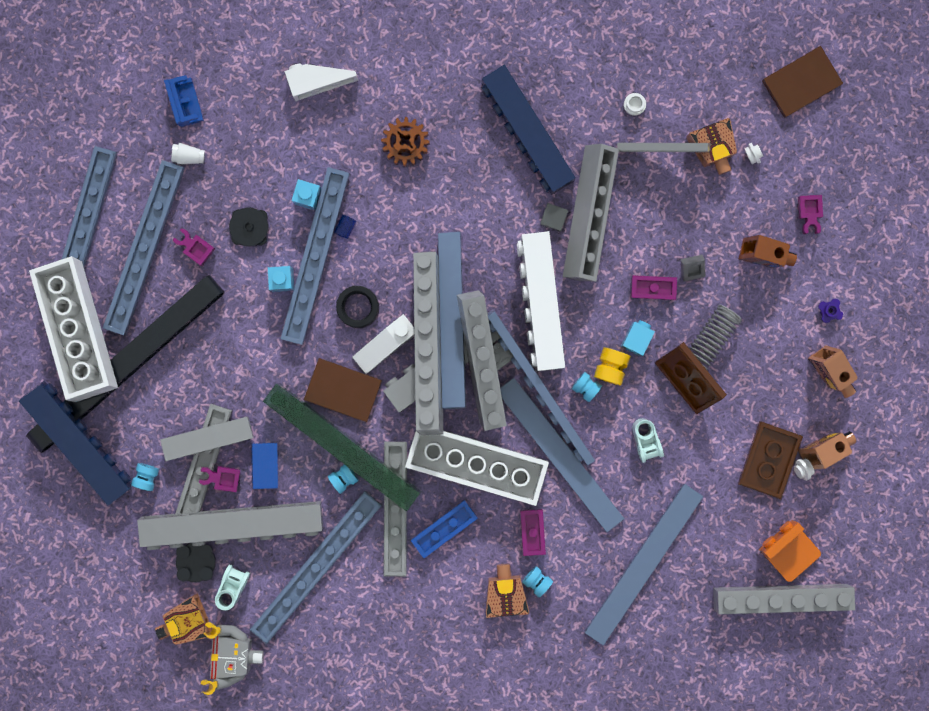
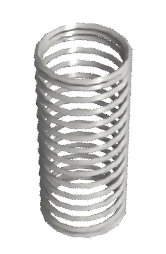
(731, 316)

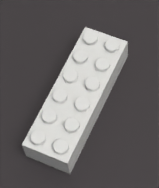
(541, 300)
(73, 329)
(478, 465)

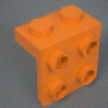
(790, 550)

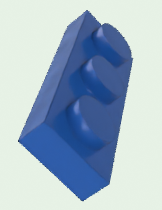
(444, 529)

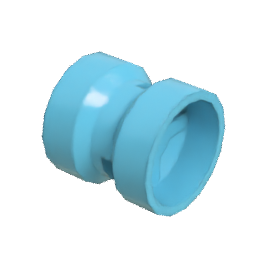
(587, 387)
(145, 471)
(346, 474)
(537, 581)

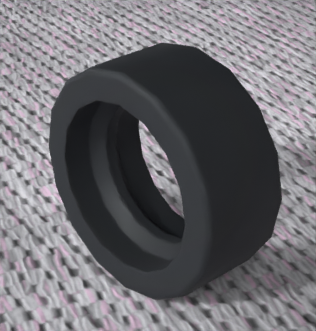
(340, 306)

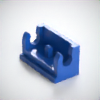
(183, 101)
(264, 465)

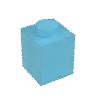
(306, 194)
(281, 278)
(638, 338)

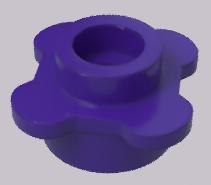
(824, 310)

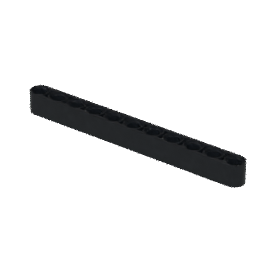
(144, 348)

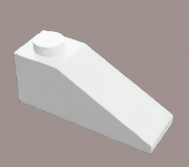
(311, 79)
(385, 344)

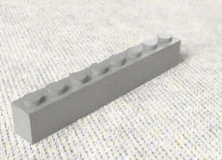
(427, 344)
(230, 524)

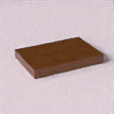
(802, 81)
(690, 378)
(342, 390)
(770, 460)

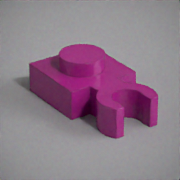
(810, 209)
(195, 248)
(224, 479)

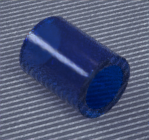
(345, 226)

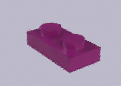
(653, 287)
(532, 532)

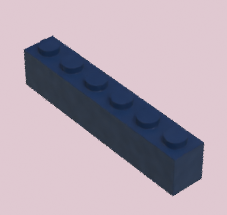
(527, 129)
(75, 442)

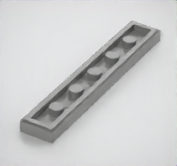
(194, 492)
(394, 516)

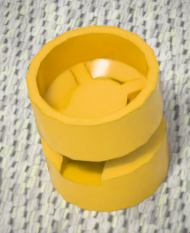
(612, 366)

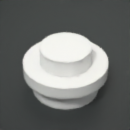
(634, 104)
(753, 153)
(804, 469)

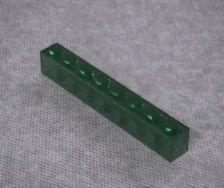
(342, 446)

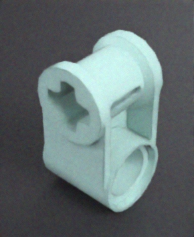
(647, 442)
(232, 586)

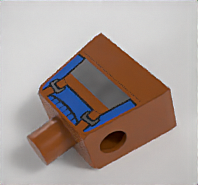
(766, 252)

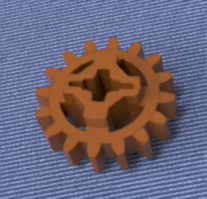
(398, 148)

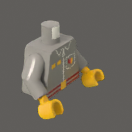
(229, 656)

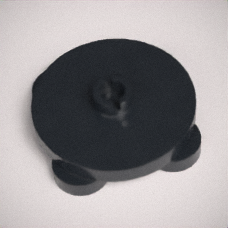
(249, 227)
(195, 563)

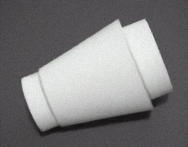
(186, 154)

